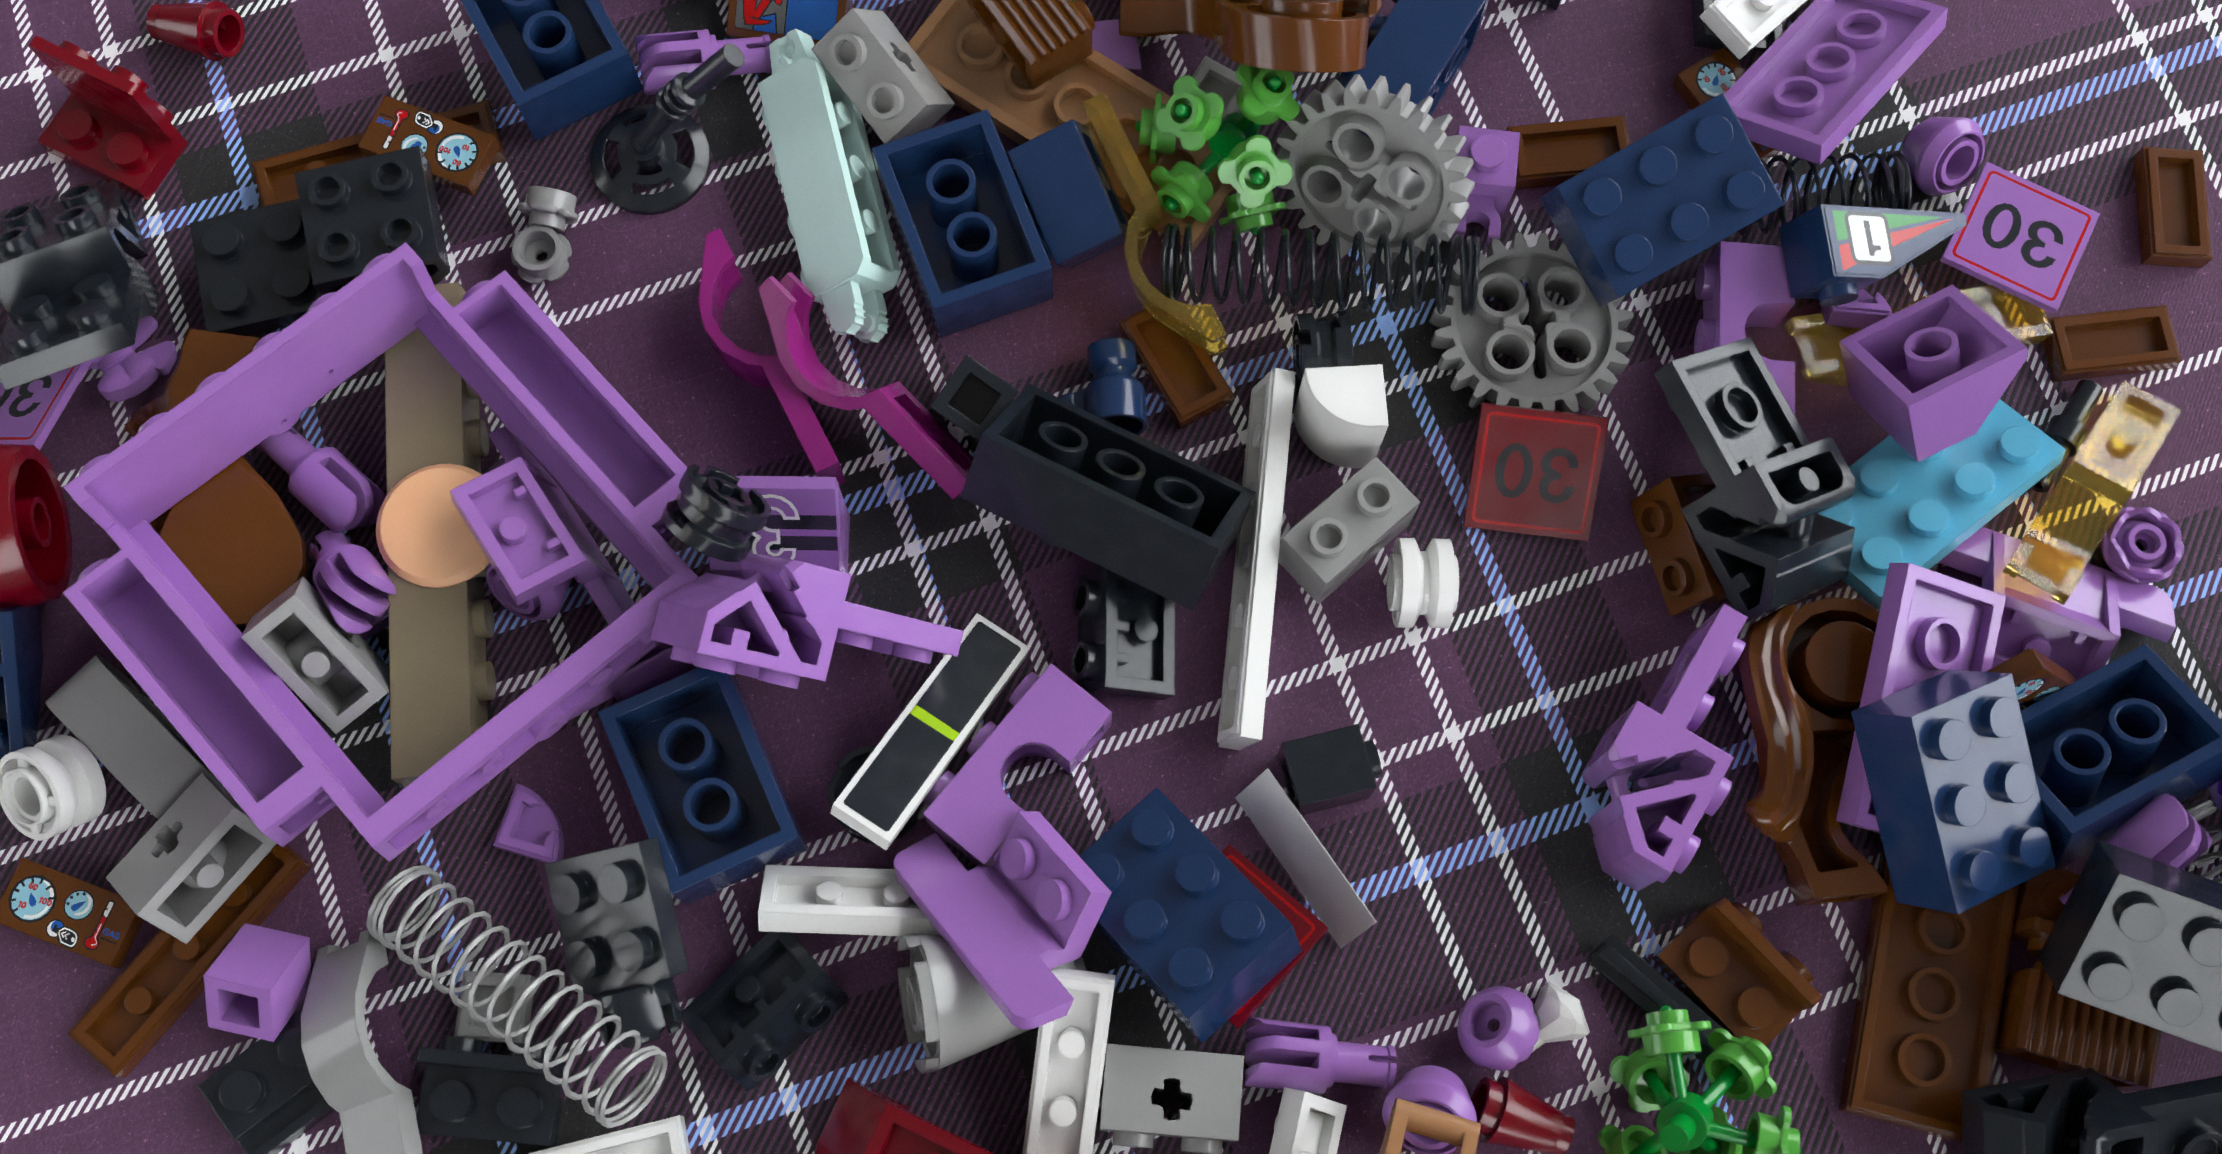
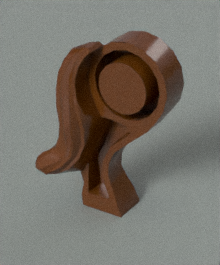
(1264, 33)
(234, 526)
(1799, 689)

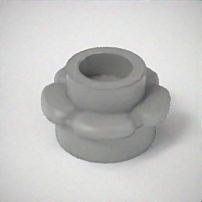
(549, 208)
(540, 240)

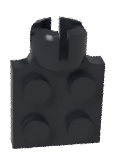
(621, 936)

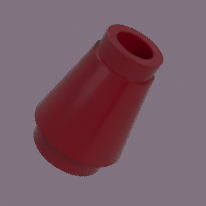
(198, 28)
(1519, 1118)

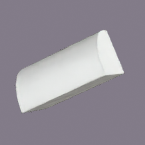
(1342, 413)

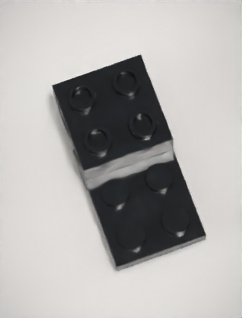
(275, 260)
(70, 282)
(1768, 481)
(2091, 1116)

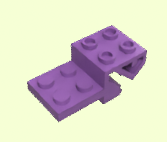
(785, 623)
(1652, 830)

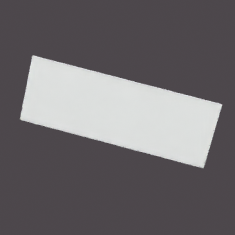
(1305, 859)

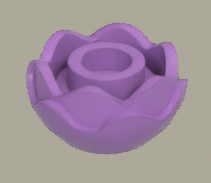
(2160, 543)
(1512, 1040)

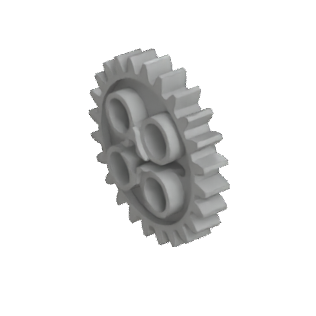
(1375, 169)
(1581, 326)

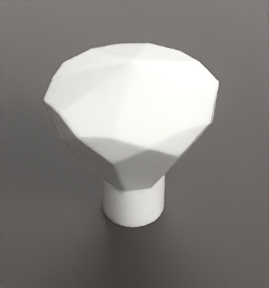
(1558, 1016)

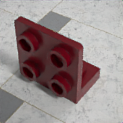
(108, 121)

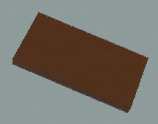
(1926, 1011)

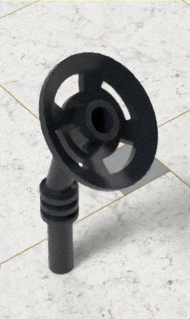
(650, 144)

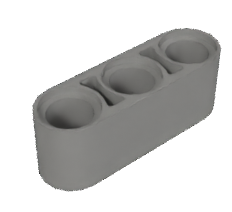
(127, 734)

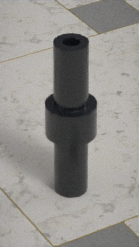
(2069, 427)

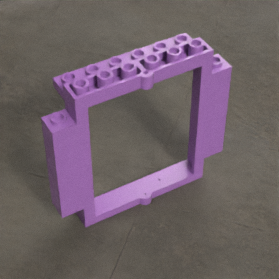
(192, 653)

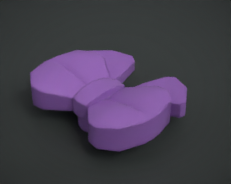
(131, 372)

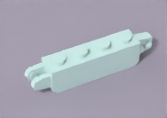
(829, 189)

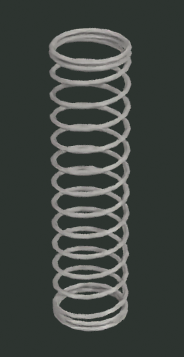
(651, 1081)

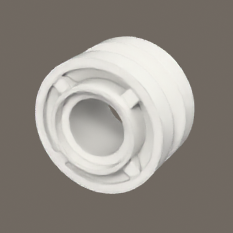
(1422, 583)
(51, 787)

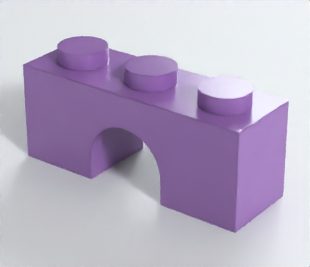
(1743, 289)
(1048, 720)

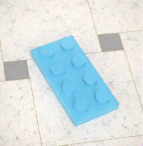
(1932, 506)

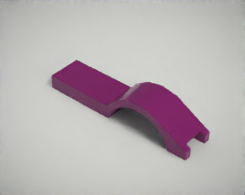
(717, 282)
(892, 406)

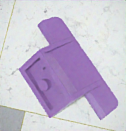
(534, 531)
(2072, 634)
(1012, 916)

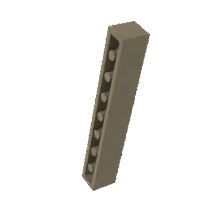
(434, 633)

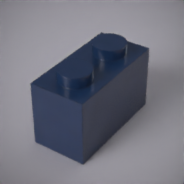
(1069, 194)

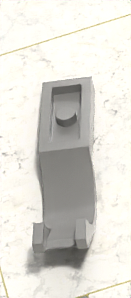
(372, 1106)

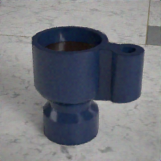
(1113, 392)

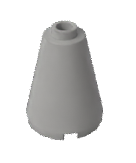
(948, 1005)

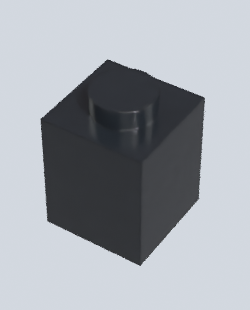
(973, 397)
(1329, 769)

